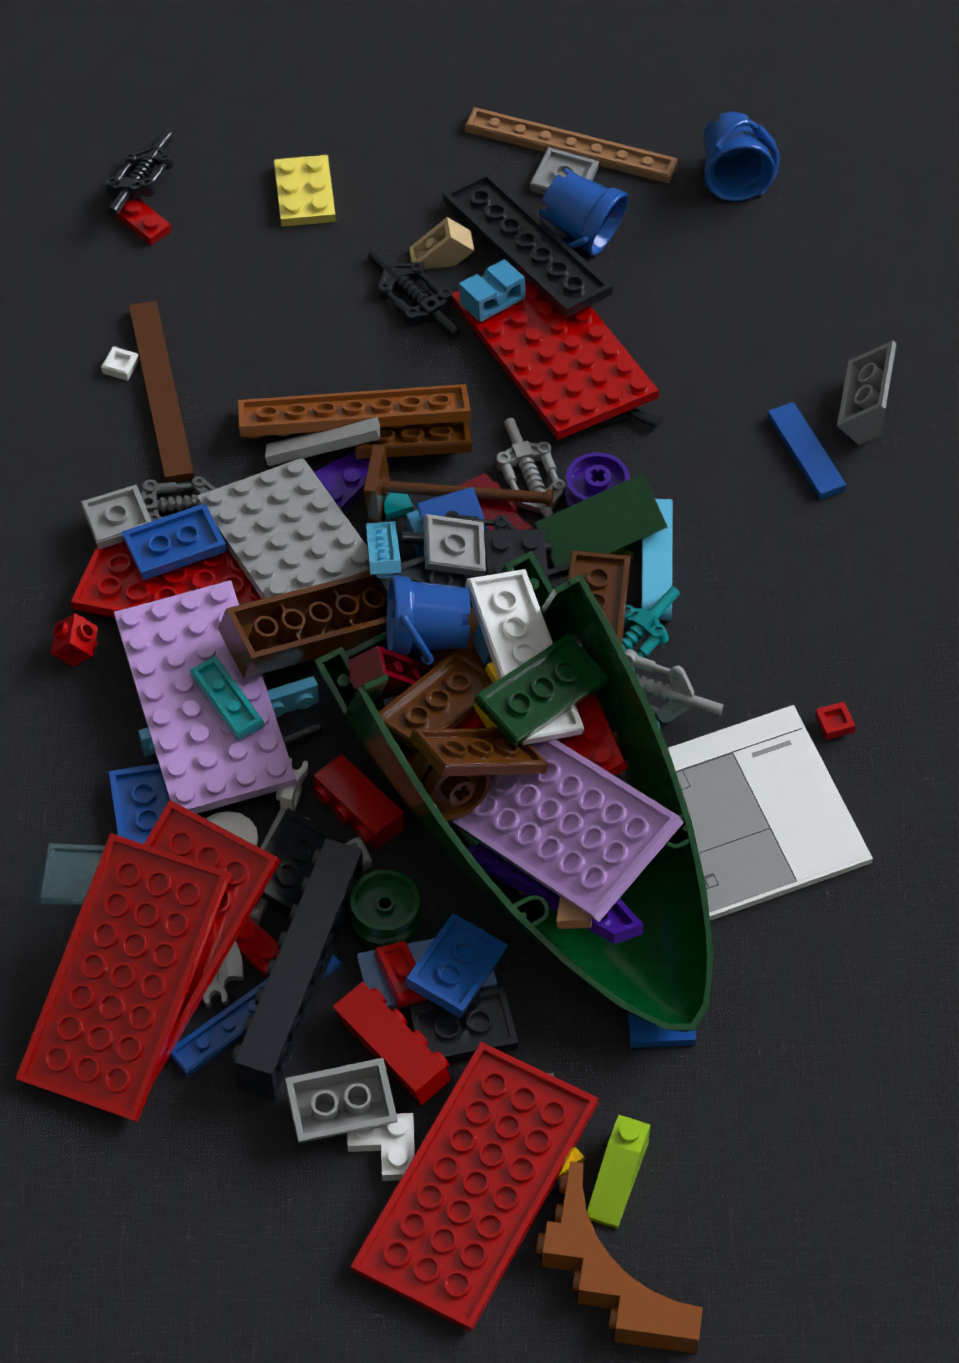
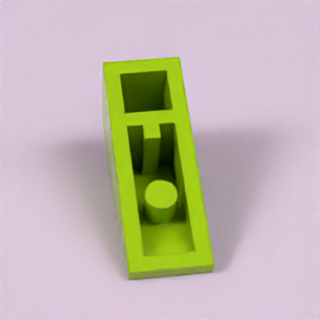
(618, 1171)

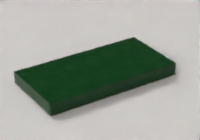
(604, 521)
(541, 690)

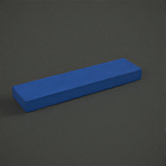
(807, 450)

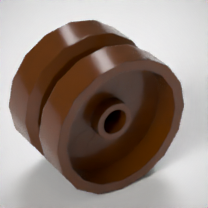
(451, 794)

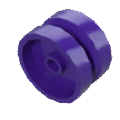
(592, 475)

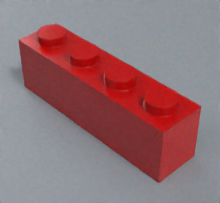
(389, 1038)

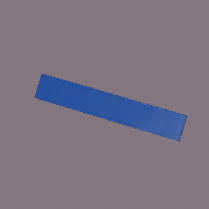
(220, 1031)

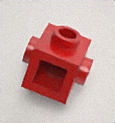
(74, 640)

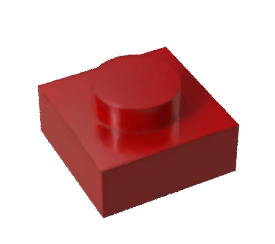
(835, 720)

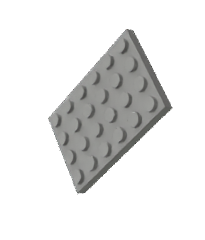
(286, 530)

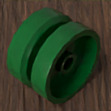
(384, 909)

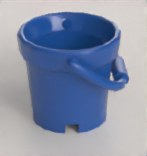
(736, 159)
(584, 211)
(426, 617)

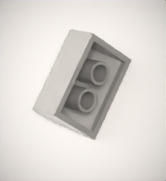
(866, 393)
(340, 1100)

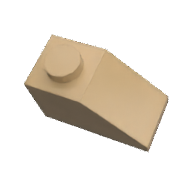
(443, 245)

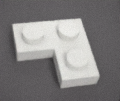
(393, 1141)

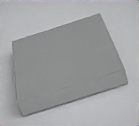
(554, 163)
(114, 513)
(454, 545)

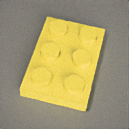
(304, 190)

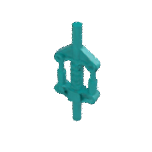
(647, 622)

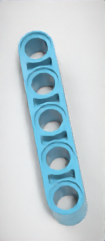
(657, 562)

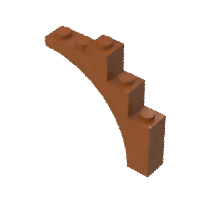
(636, 1311)

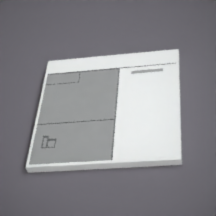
(764, 812)

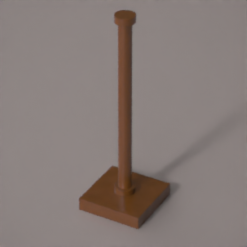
(379, 486)

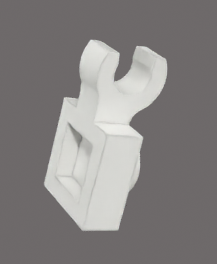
(290, 796)

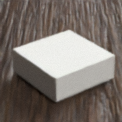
(120, 363)

